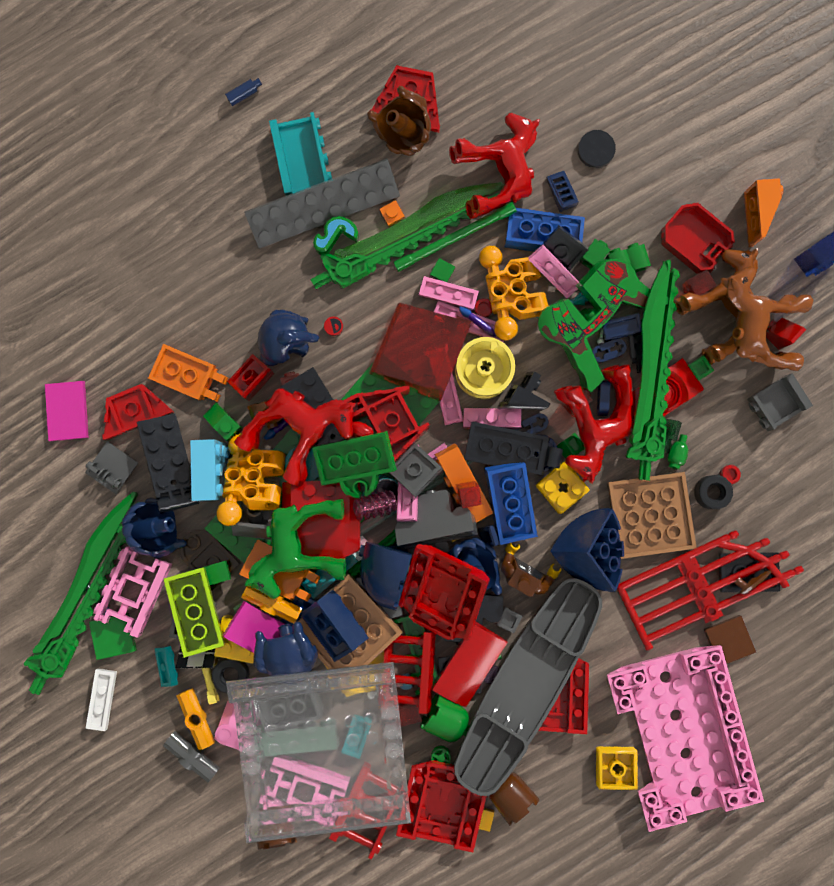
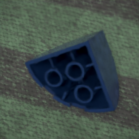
(592, 549)
(383, 573)

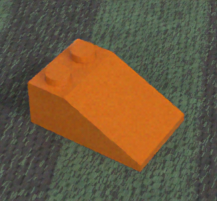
(760, 206)

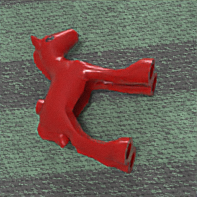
(509, 161)
(302, 419)
(603, 432)

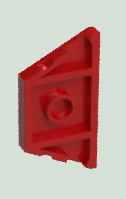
(129, 407)

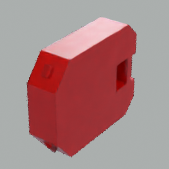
(691, 233)

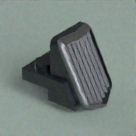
(522, 397)

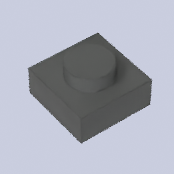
(509, 620)

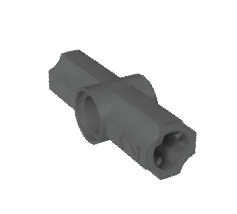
(191, 757)

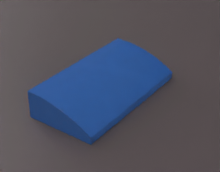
(530, 228)
(511, 502)

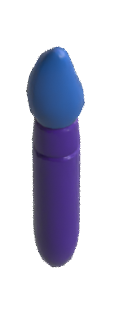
(477, 321)
(272, 432)

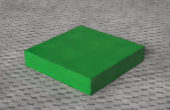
(110, 638)

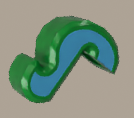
(332, 231)

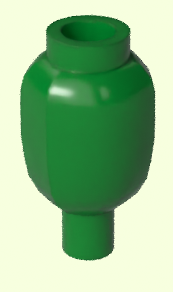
(678, 453)

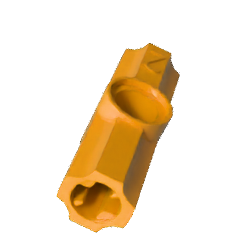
(272, 606)
(200, 731)

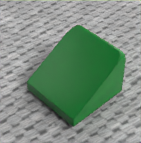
(571, 445)

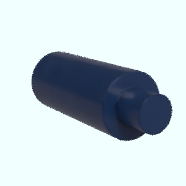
(243, 91)

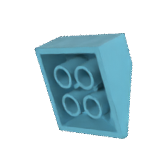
(207, 465)

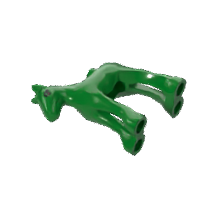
(286, 547)

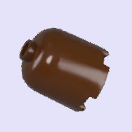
(514, 799)

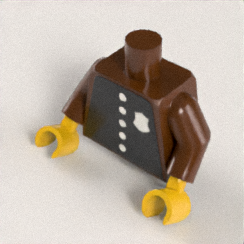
(525, 577)

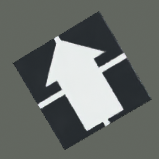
(199, 660)

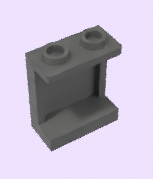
(779, 402)

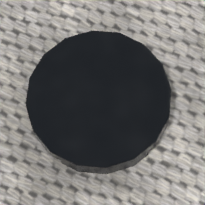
(596, 149)

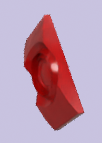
(682, 387)

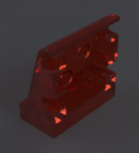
(420, 349)

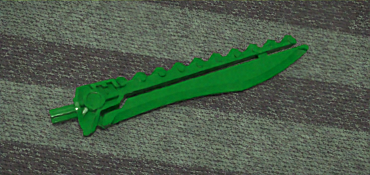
(649, 424)
(59, 652)

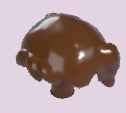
(403, 123)

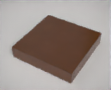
(732, 637)

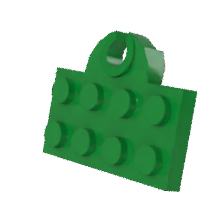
(354, 462)

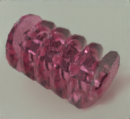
(374, 504)

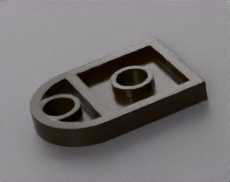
(206, 553)

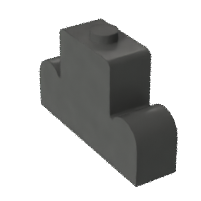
(435, 522)

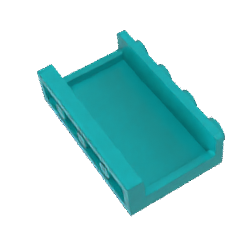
(300, 153)

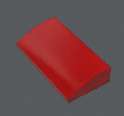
(469, 665)

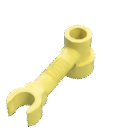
(212, 694)

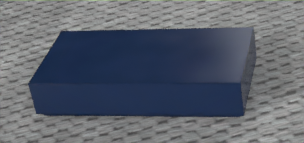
(622, 327)

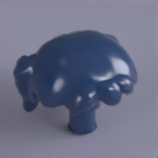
(282, 335)
(149, 531)
(482, 557)
(286, 654)

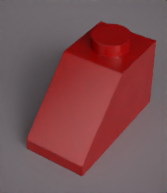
(783, 332)

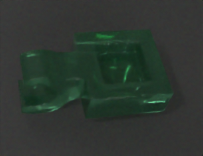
(672, 433)

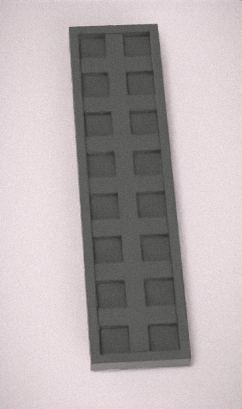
(322, 202)

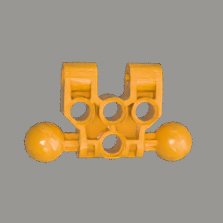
(534, 303)
(243, 468)

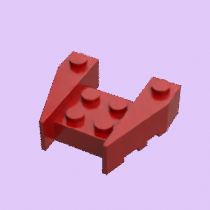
(389, 413)

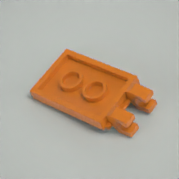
(186, 374)
(287, 581)

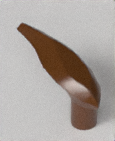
(746, 587)

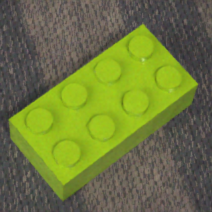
(194, 612)

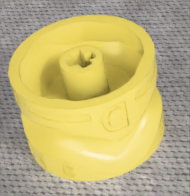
(488, 353)

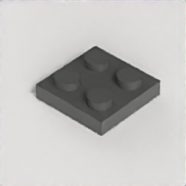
(415, 470)

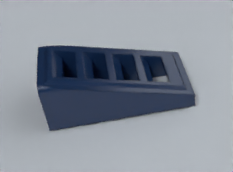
(570, 192)
(488, 535)

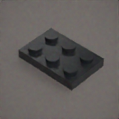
(742, 563)

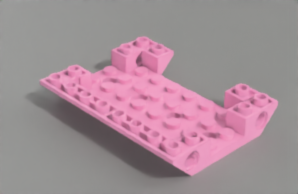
(706, 725)

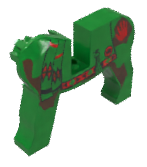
(605, 288)

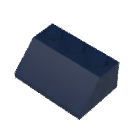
(334, 626)

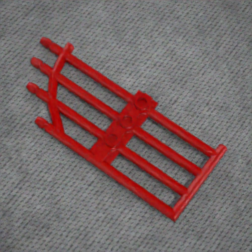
(698, 586)

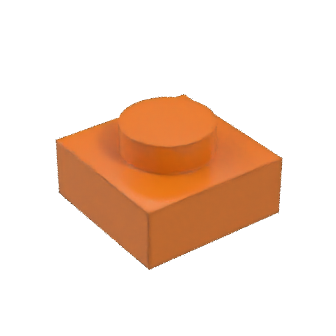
(392, 213)

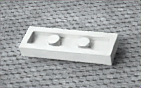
(101, 699)

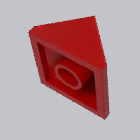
(250, 377)

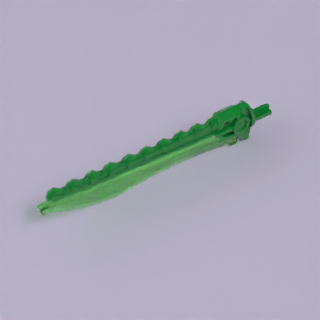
(357, 266)

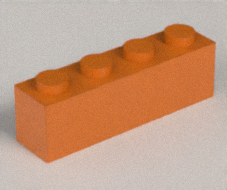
(458, 472)

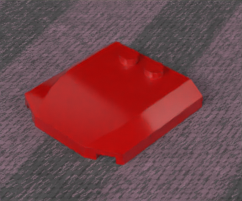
(321, 533)
(443, 593)
(571, 707)
(441, 807)

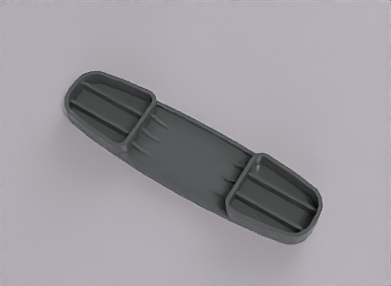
(527, 686)

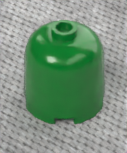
(446, 719)

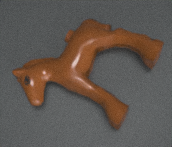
(690, 302)
(755, 317)

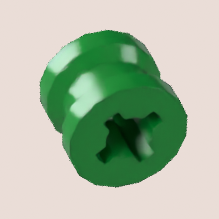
(443, 757)

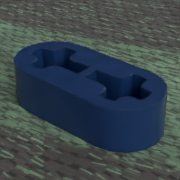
(606, 347)
(603, 398)
(529, 421)

